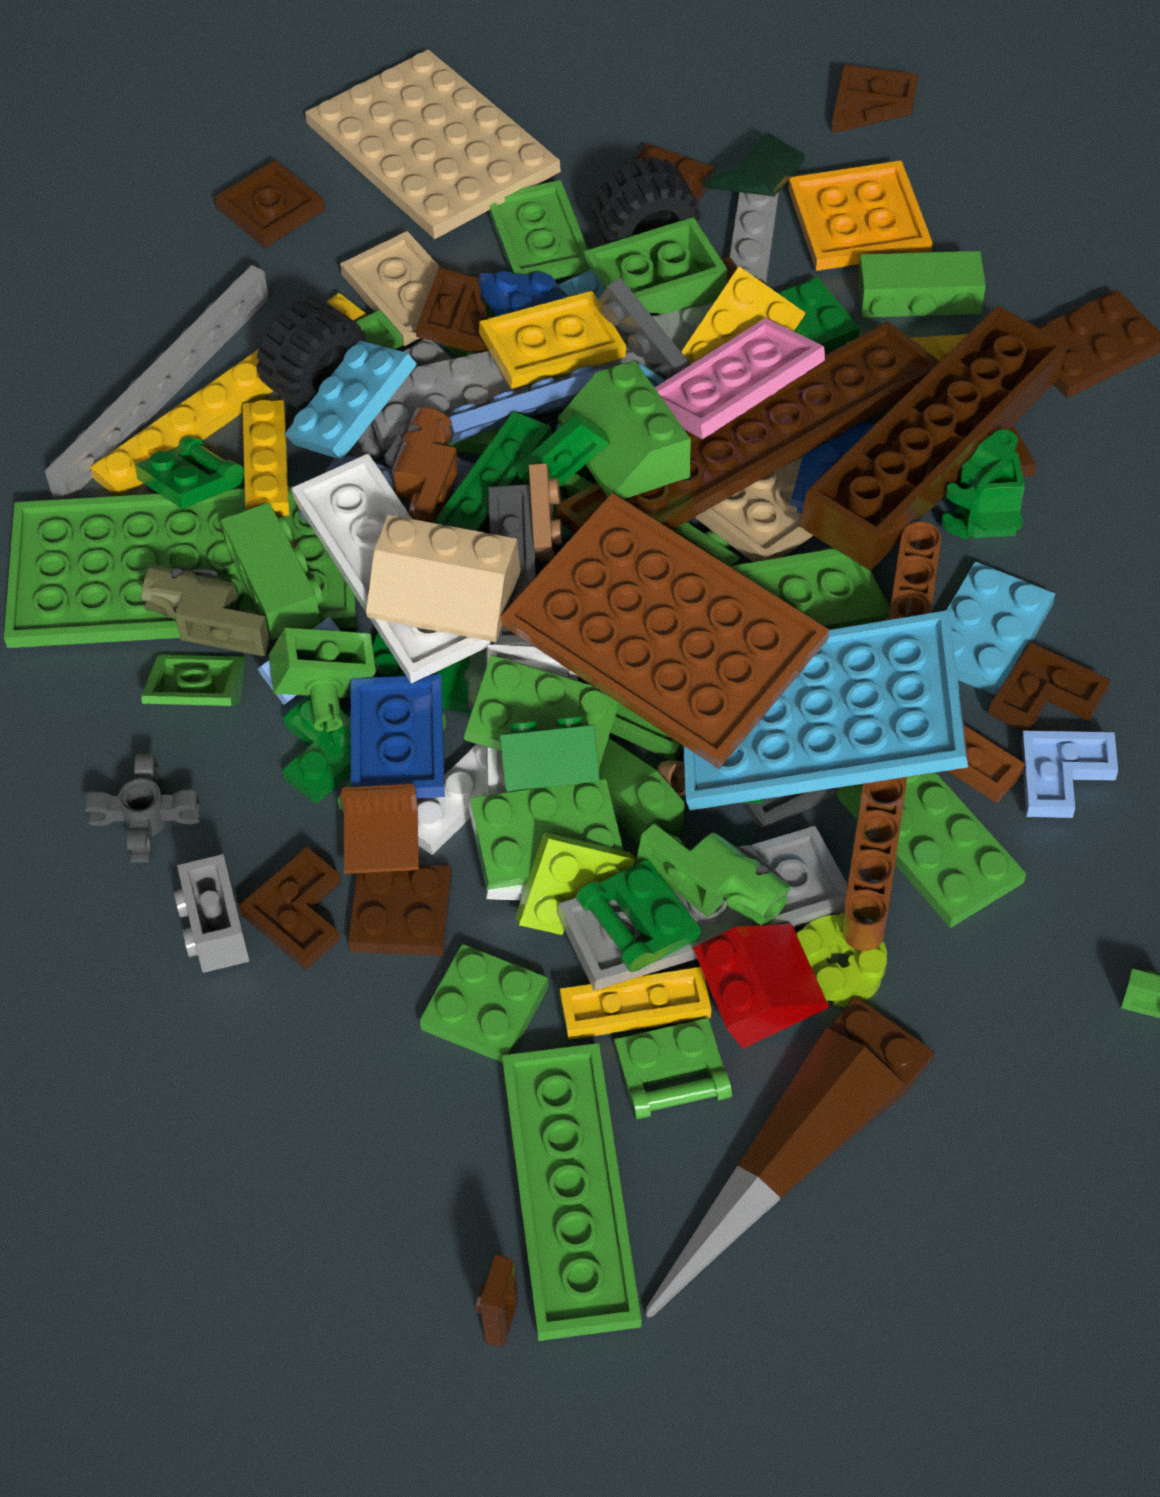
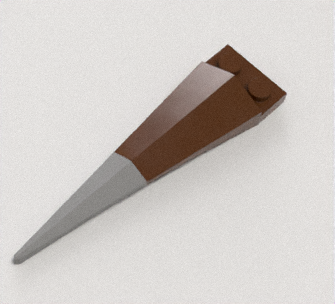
(840, 1089)

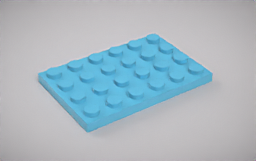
(862, 711)

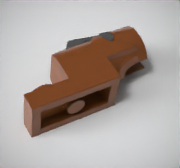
(424, 463)

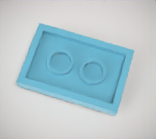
(350, 399)
(994, 624)

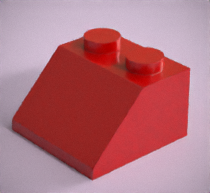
(760, 980)

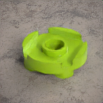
(839, 984)

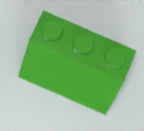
(644, 436)

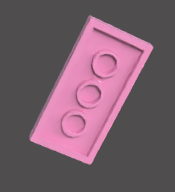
(738, 376)

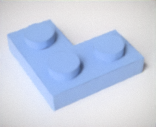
(1059, 758)

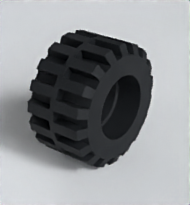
(642, 200)
(305, 349)

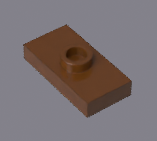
(498, 1301)

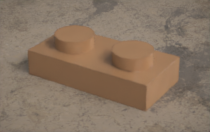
(546, 529)

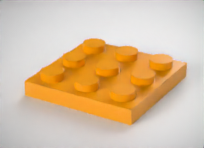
(858, 214)

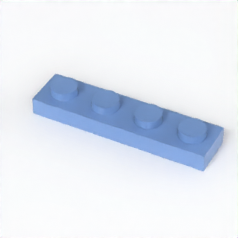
(543, 398)

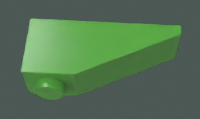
(640, 794)

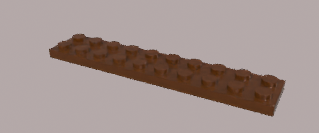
(786, 425)

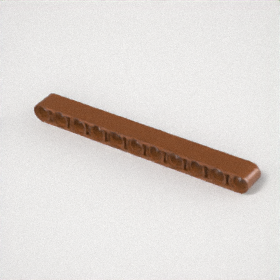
(876, 820)

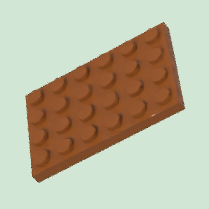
(665, 629)

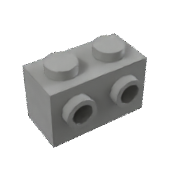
(212, 914)

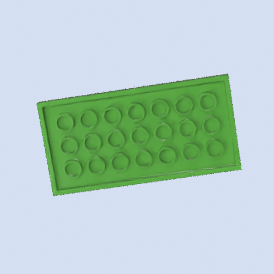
(85, 562)

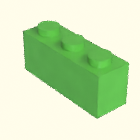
(921, 284)
(272, 569)

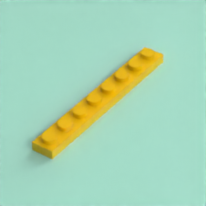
(196, 416)

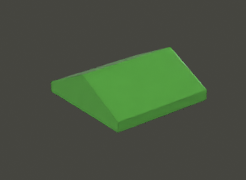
(195, 680)

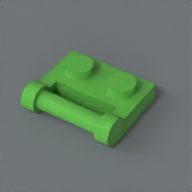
(668, 1056)

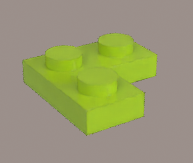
(559, 873)

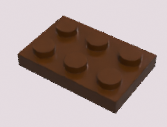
(1101, 341)

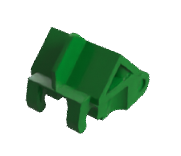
(994, 492)

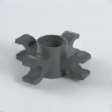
(145, 822)

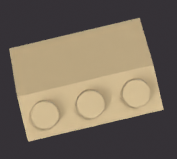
(442, 578)

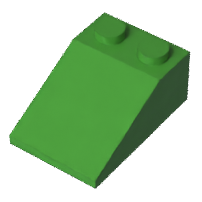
(663, 267)

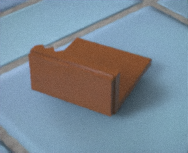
(380, 828)

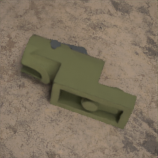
(204, 609)

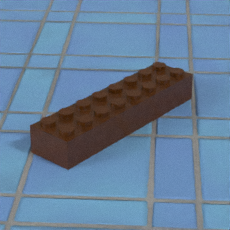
(926, 438)

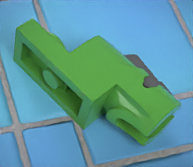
(716, 874)

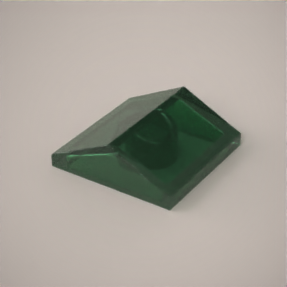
(756, 166)

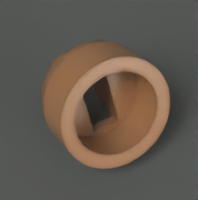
(674, 771)

